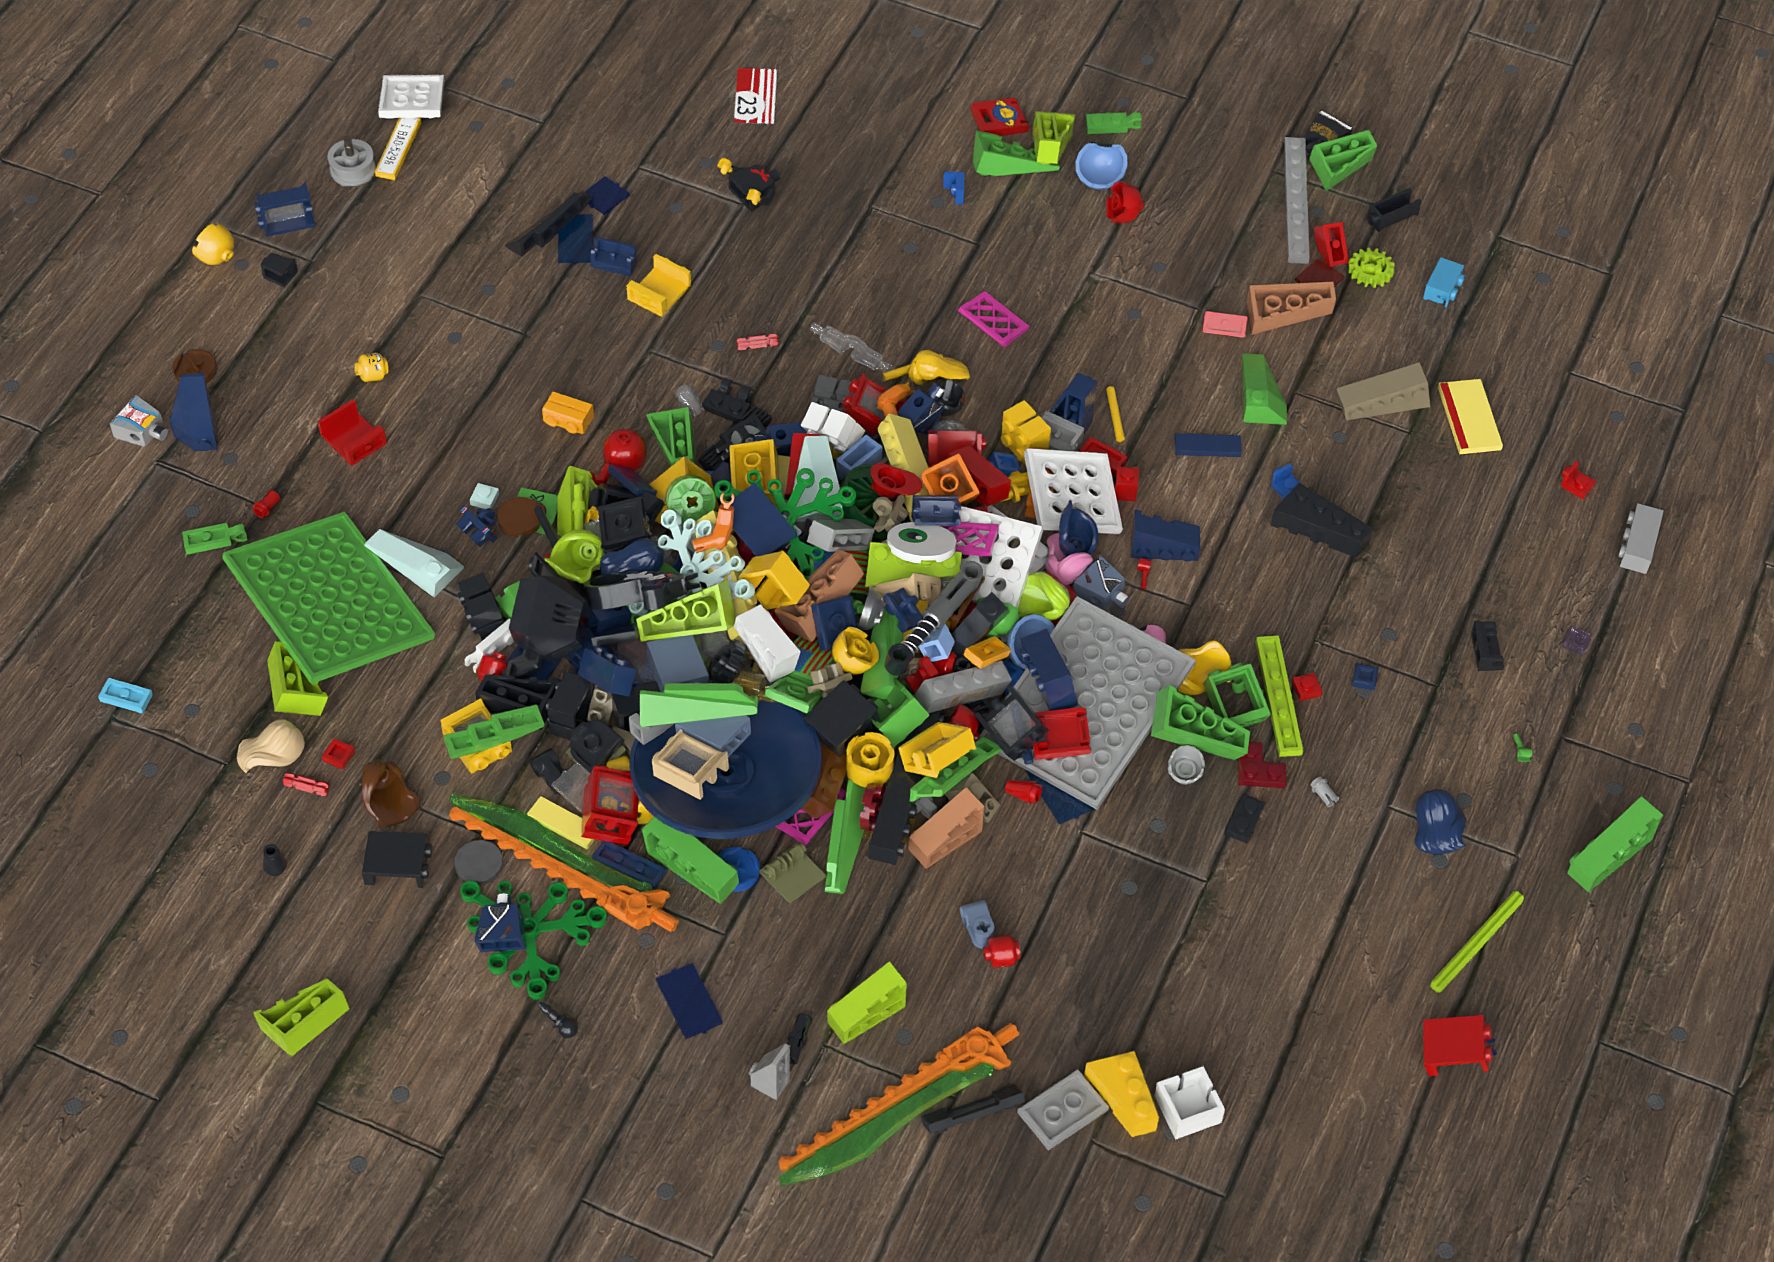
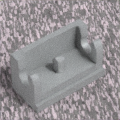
(1064, 434)

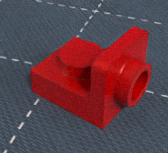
(1576, 481)
(925, 671)

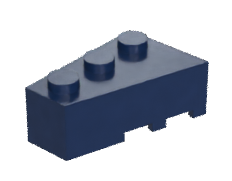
(1163, 539)
(607, 670)
(1049, 670)

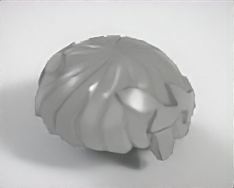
(1186, 764)

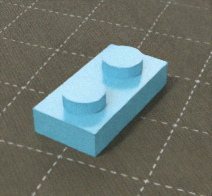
(125, 695)

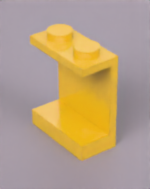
(660, 287)

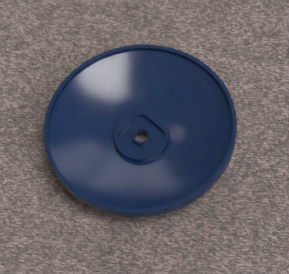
(768, 782)

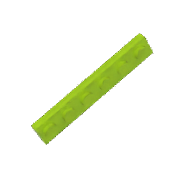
(1279, 696)

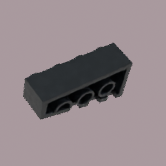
(1322, 521)

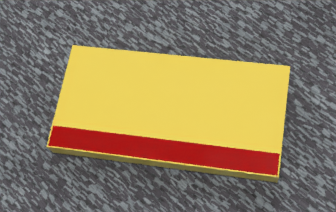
(1470, 416)

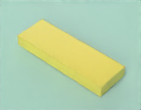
(559, 821)

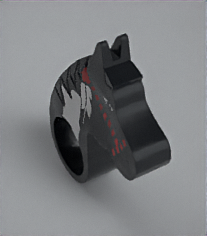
(631, 587)

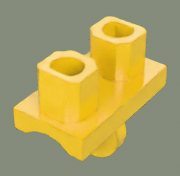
(1019, 486)

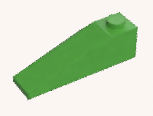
(1000, 158)
(1261, 393)

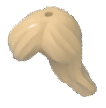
(276, 746)

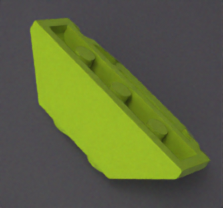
(565, 516)

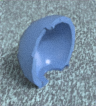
(1101, 166)
(1022, 628)

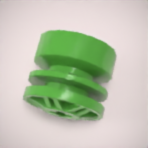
(690, 486)

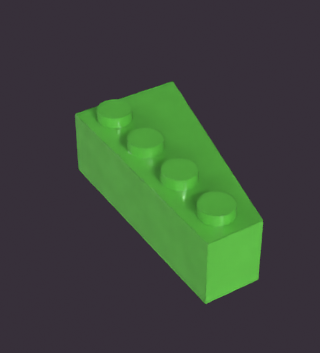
(1615, 845)

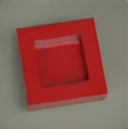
(1306, 686)
(338, 754)

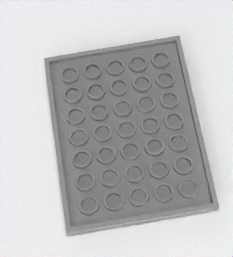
(1117, 681)

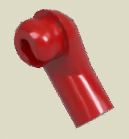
(602, 476)

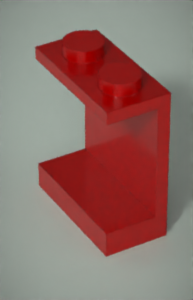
(351, 433)
(946, 441)
(1456, 1042)

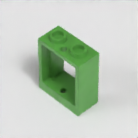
(1236, 671)

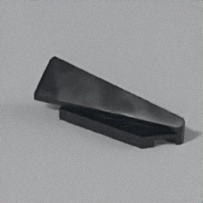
(548, 227)

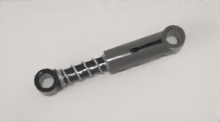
(935, 616)

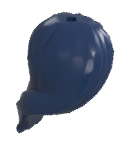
(1077, 531)
(638, 556)
(1439, 822)

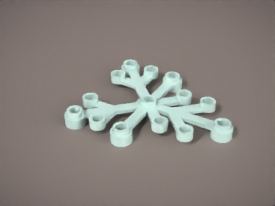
(695, 565)

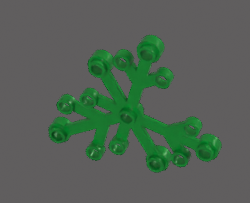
(820, 504)
(568, 923)

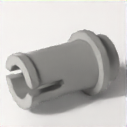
(1321, 787)

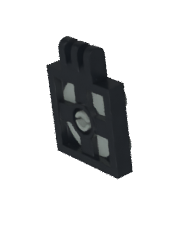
(739, 434)

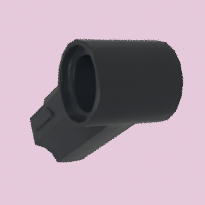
(548, 767)

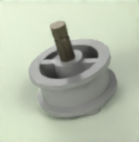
(351, 162)

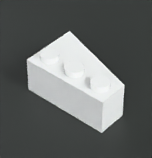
(767, 643)

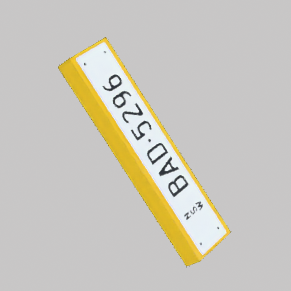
(397, 147)

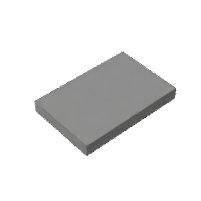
(1063, 1109)

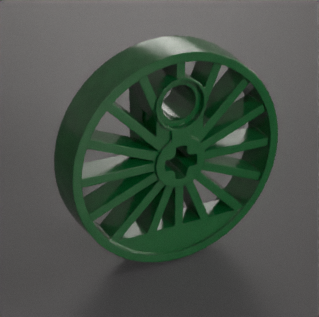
(860, 480)

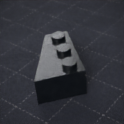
(507, 693)

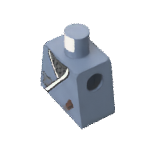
(1101, 585)

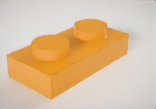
(987, 652)

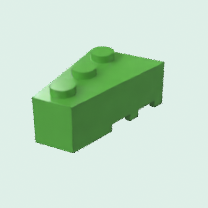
(1342, 157)
(674, 434)

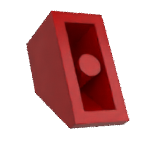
(1332, 243)

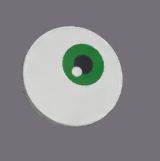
(921, 542)

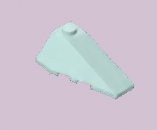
(419, 563)

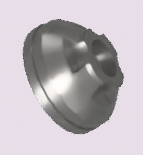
(872, 610)

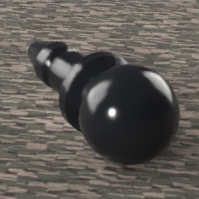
(567, 1027)

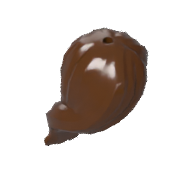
(387, 794)

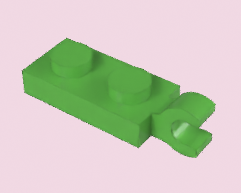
(1112, 122)
(212, 537)

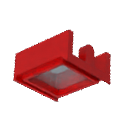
(862, 403)
(611, 798)

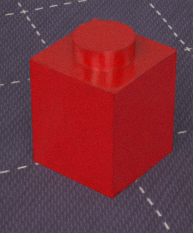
(1126, 483)

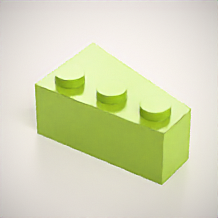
(291, 687)
(868, 1004)

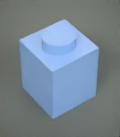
(938, 644)

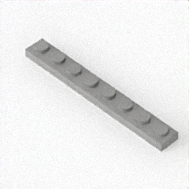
(1296, 200)

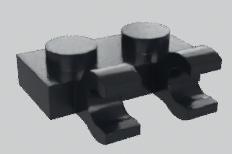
(727, 406)

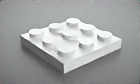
(411, 96)

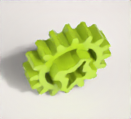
(1371, 267)

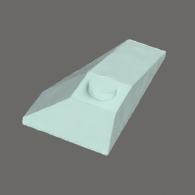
(817, 457)

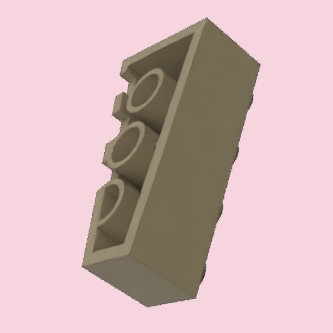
(1385, 393)

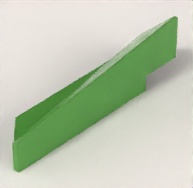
(877, 680)
(955, 772)
(844, 839)

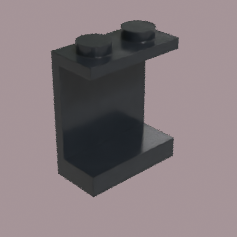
(840, 716)
(396, 856)

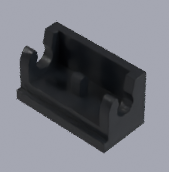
(1486, 646)

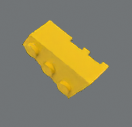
(1125, 1091)

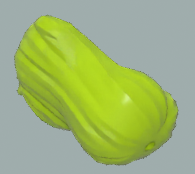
(572, 557)
(1044, 597)

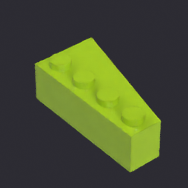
(694, 614)

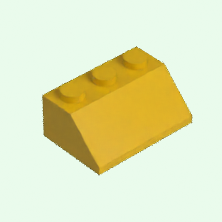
(754, 456)

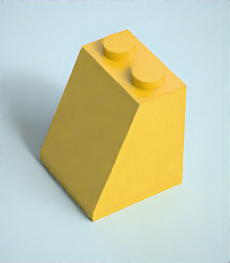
(680, 468)

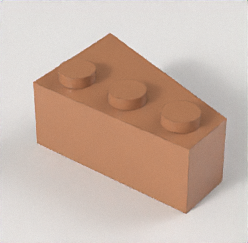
(947, 829)

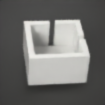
(838, 427)
(1188, 1108)

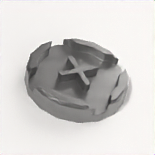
(478, 862)

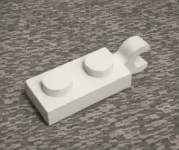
(494, 642)

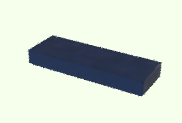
(1208, 445)
(630, 480)
(630, 864)

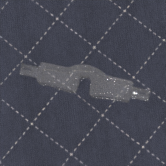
(842, 342)

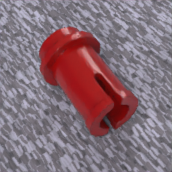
(263, 507)

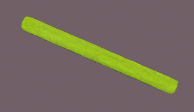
(1477, 941)

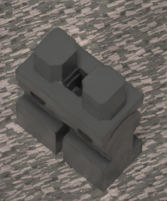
(829, 393)

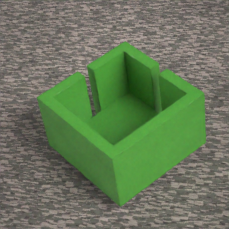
(902, 720)

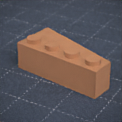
(1288, 304)
(831, 580)

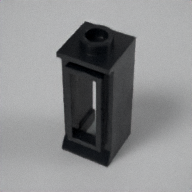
(1392, 210)

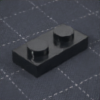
(1245, 818)

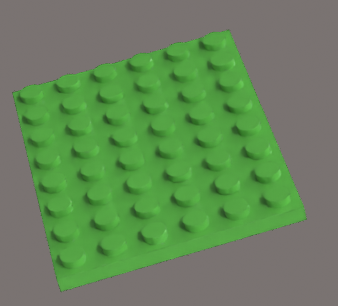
(328, 597)

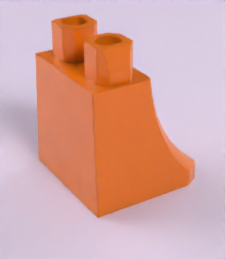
(950, 478)

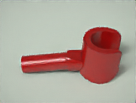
(1145, 566)

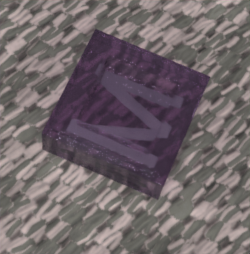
(1577, 641)

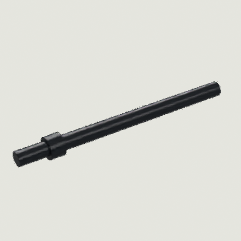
(553, 540)

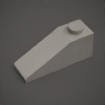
(772, 1072)

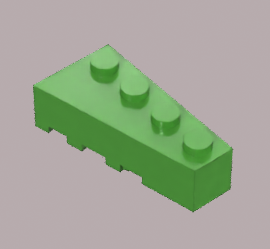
(1187, 722)
(690, 860)

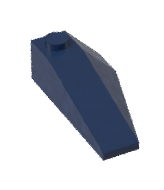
(193, 414)

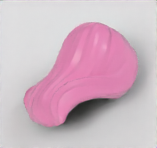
(1064, 567)

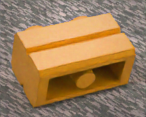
(568, 413)

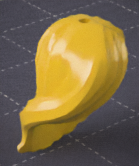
(930, 365)
(1208, 658)

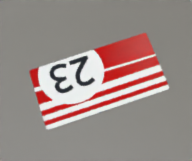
(755, 96)

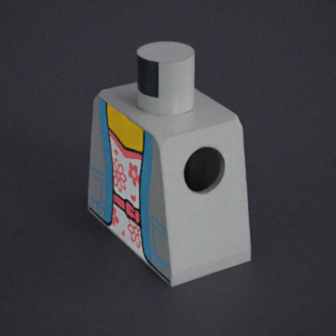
(138, 423)

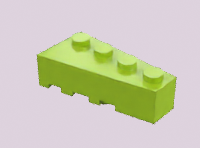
(887, 567)

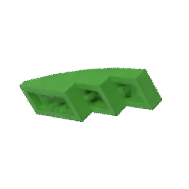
(494, 732)

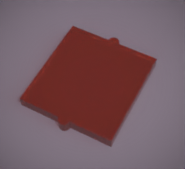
(1319, 272)

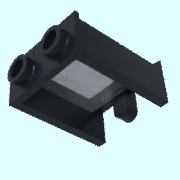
(1013, 725)

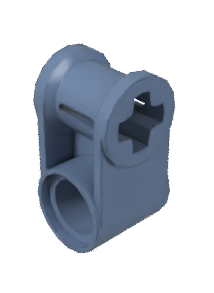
(978, 922)

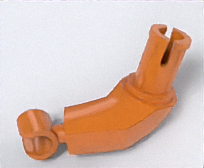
(892, 396)
(722, 529)

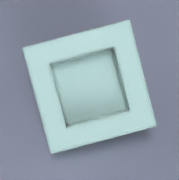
(484, 496)

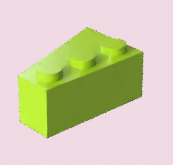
(1051, 135)
(303, 1017)

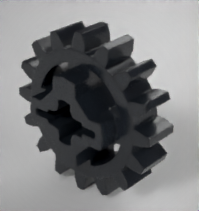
(727, 662)

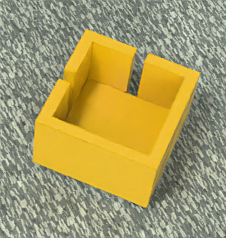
(1022, 435)
(783, 582)

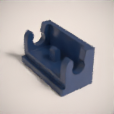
(613, 256)
(936, 510)

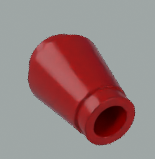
(1024, 790)

